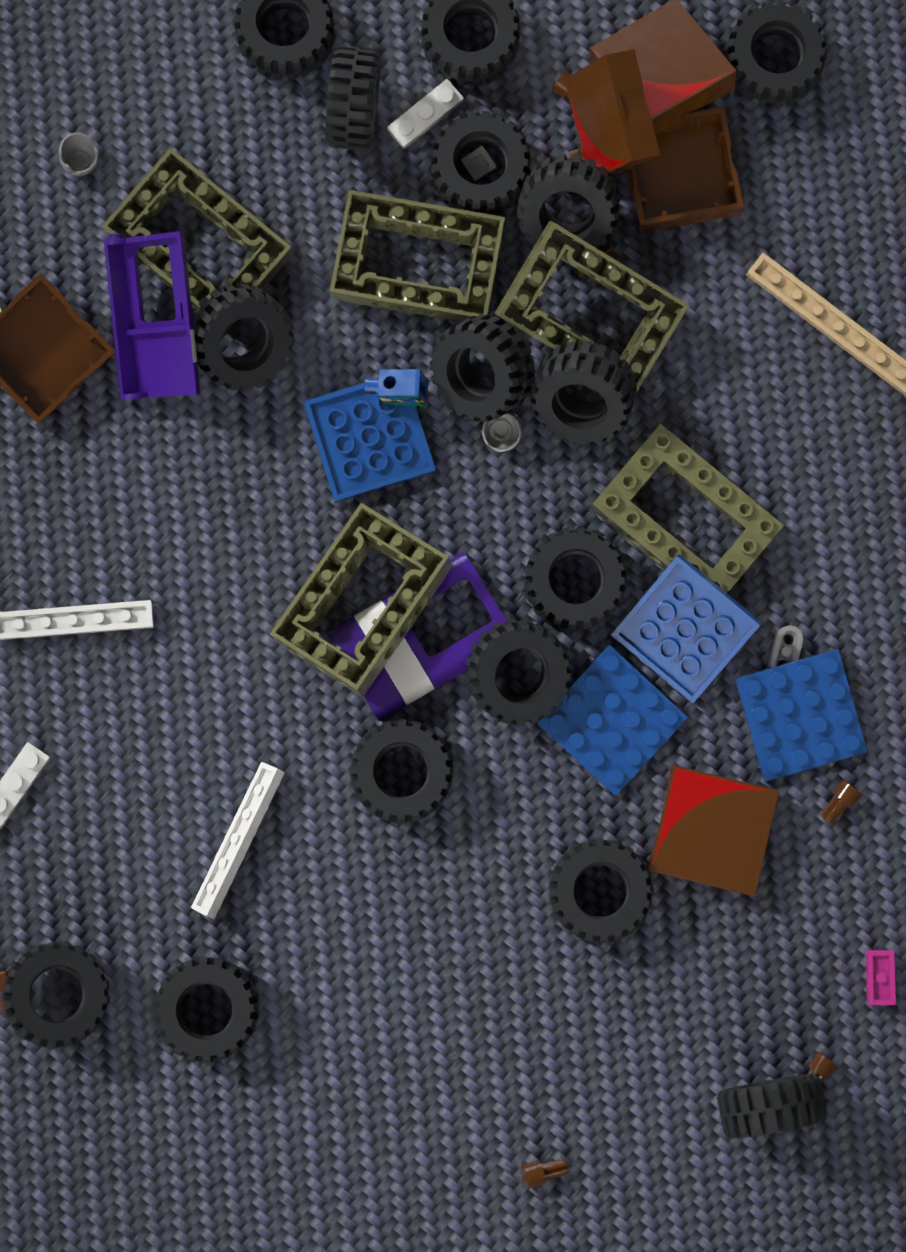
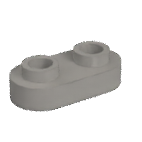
(784, 651)

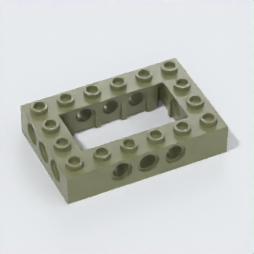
(177, 175)
(421, 220)
(557, 243)
(658, 544)
(326, 583)

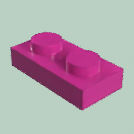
(880, 977)

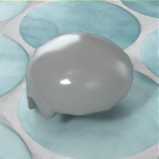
(78, 154)
(502, 433)

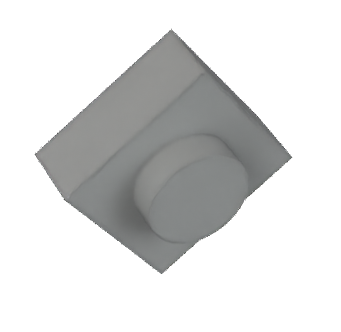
(478, 164)

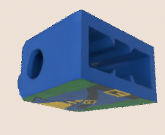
(409, 387)

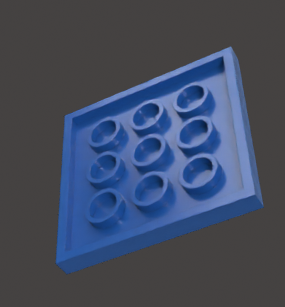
(367, 442)
(686, 628)
(800, 715)
(612, 720)

